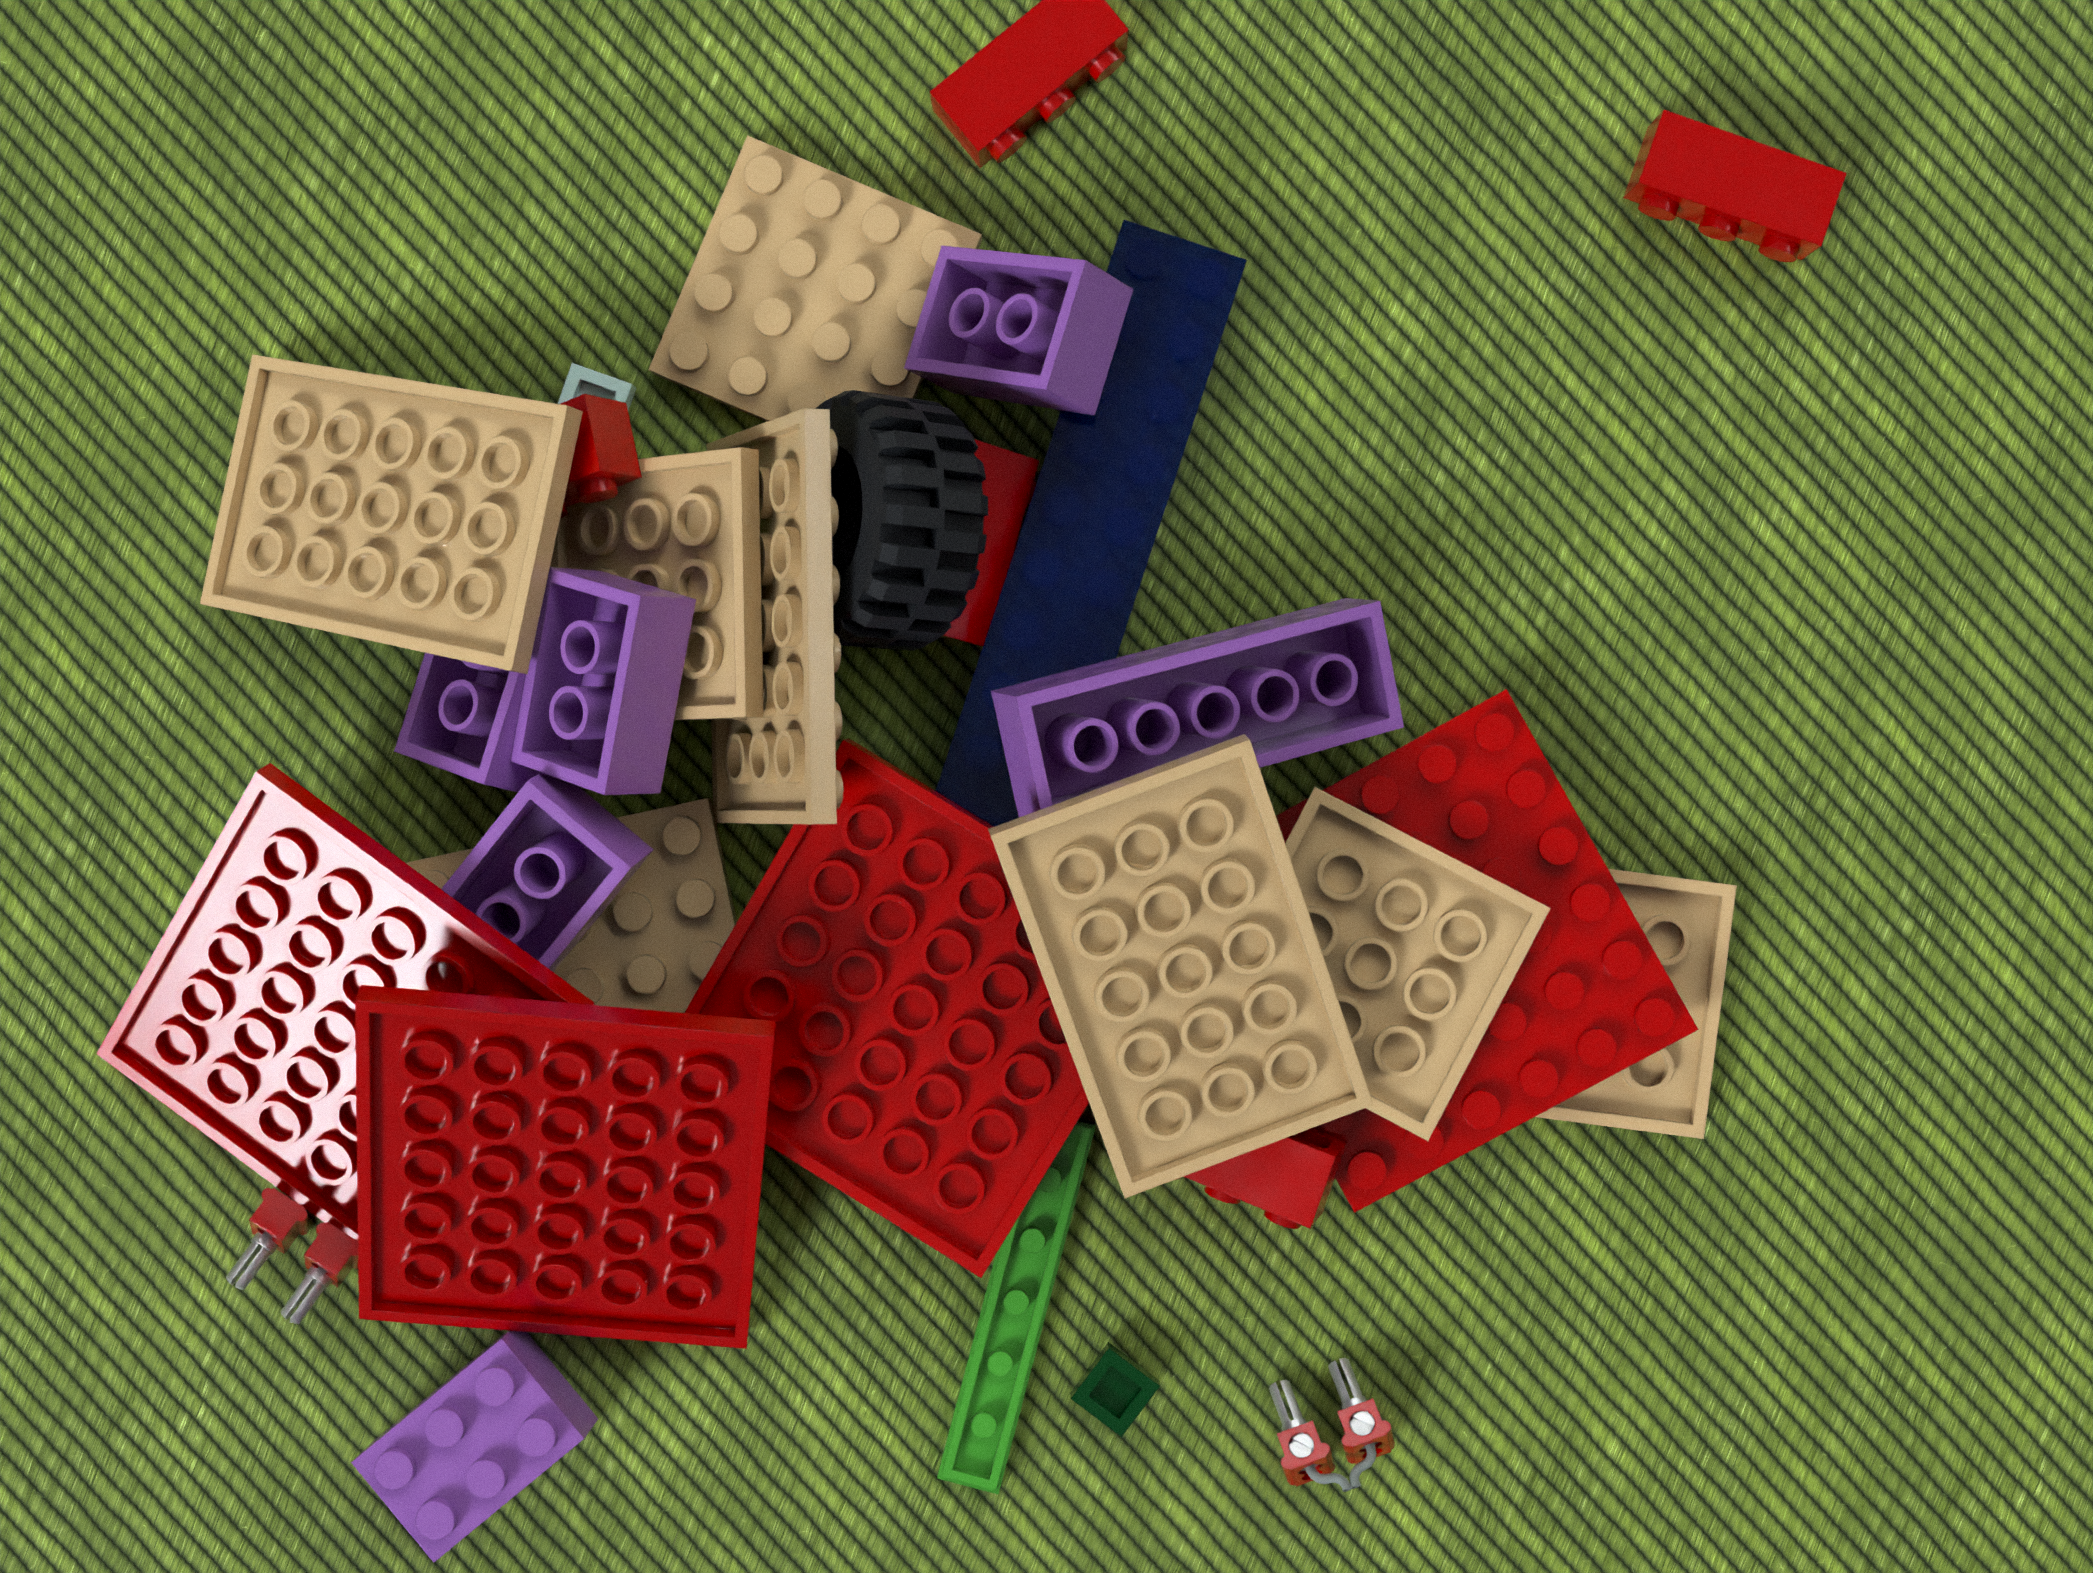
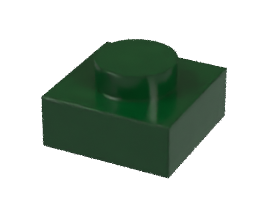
(1114, 1389)

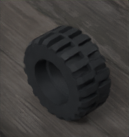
(905, 519)

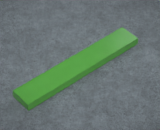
(1012, 1324)

